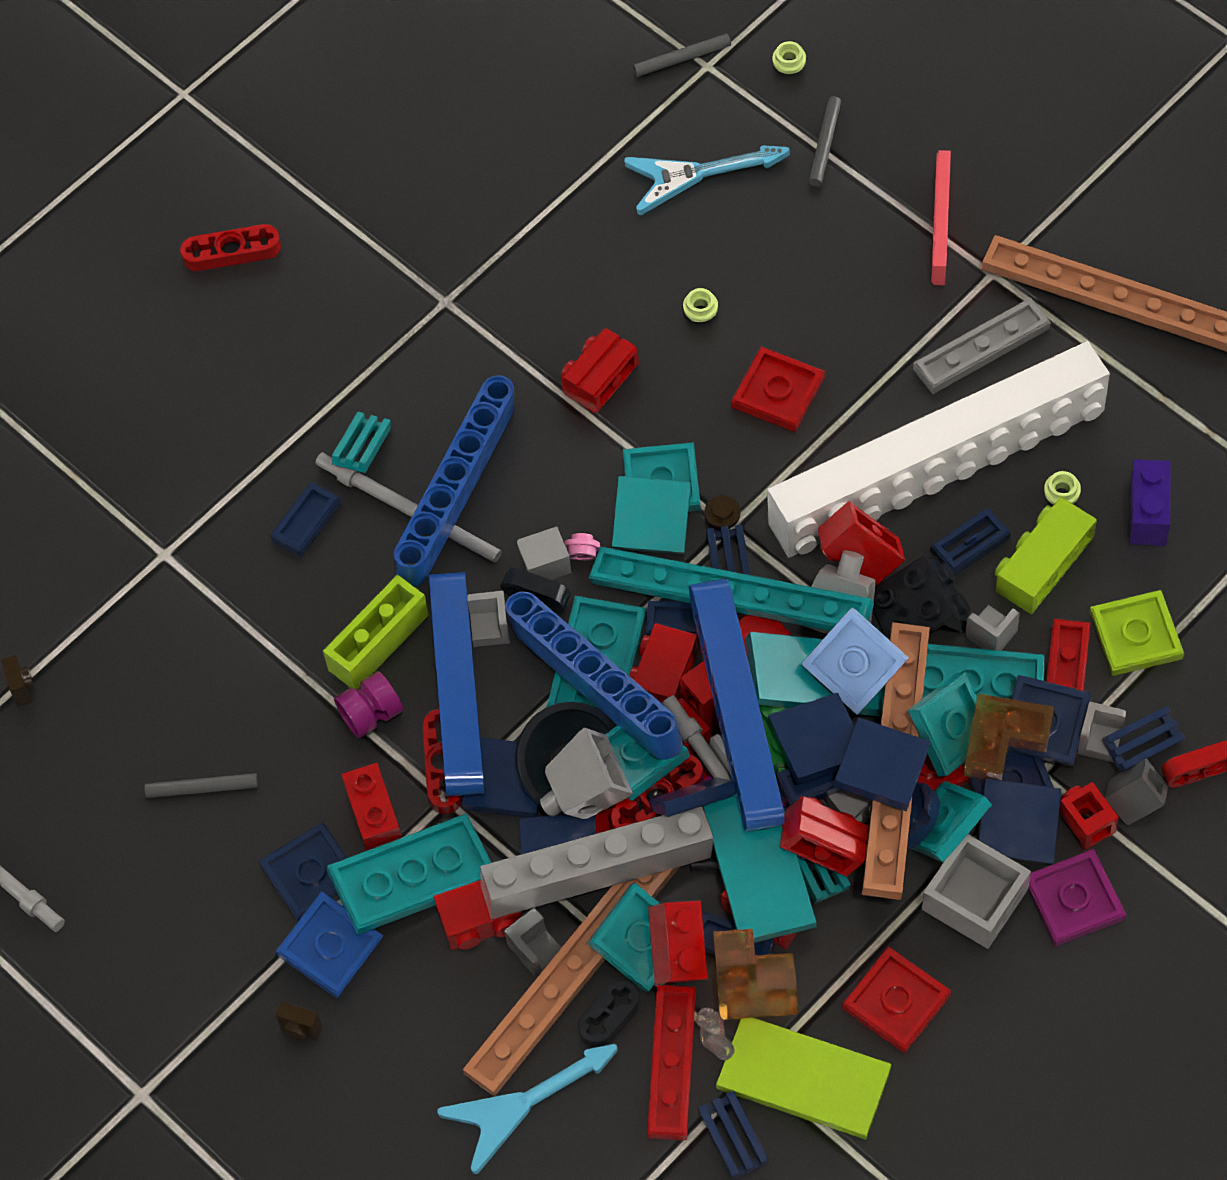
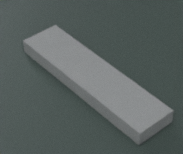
(981, 345)

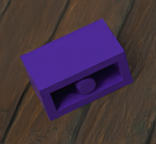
(1150, 502)

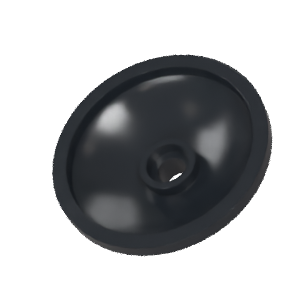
(547, 735)

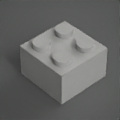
(976, 890)

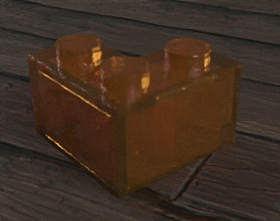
(1002, 724)
(752, 983)

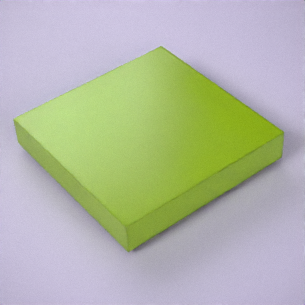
(1136, 633)

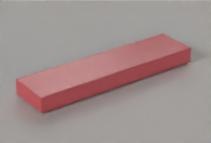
(940, 227)

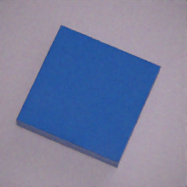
(327, 946)

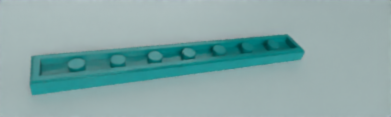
(750, 593)

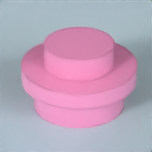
(582, 547)

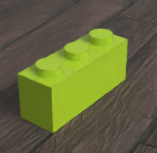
(1044, 554)
(376, 632)

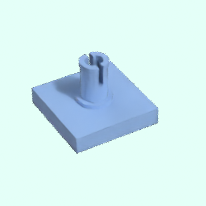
(855, 660)

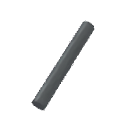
(682, 55)
(825, 141)
(201, 785)

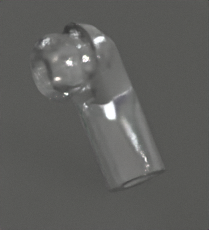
(713, 1033)

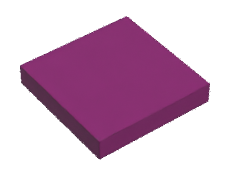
(1075, 898)

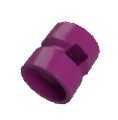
(367, 705)

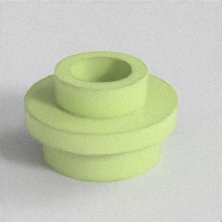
(786, 51)
(700, 297)
(1062, 480)

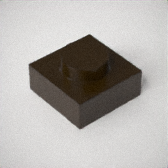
(18, 680)
(298, 1022)

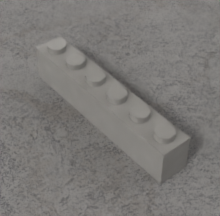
(595, 862)

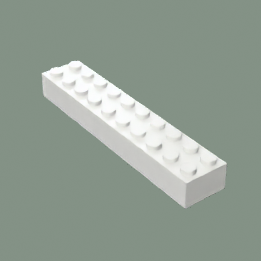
(942, 446)

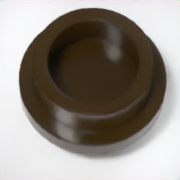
(722, 512)

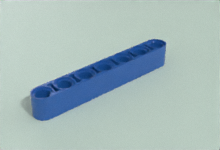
(450, 493)
(594, 675)
(456, 685)
(736, 705)

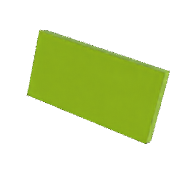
(804, 1077)

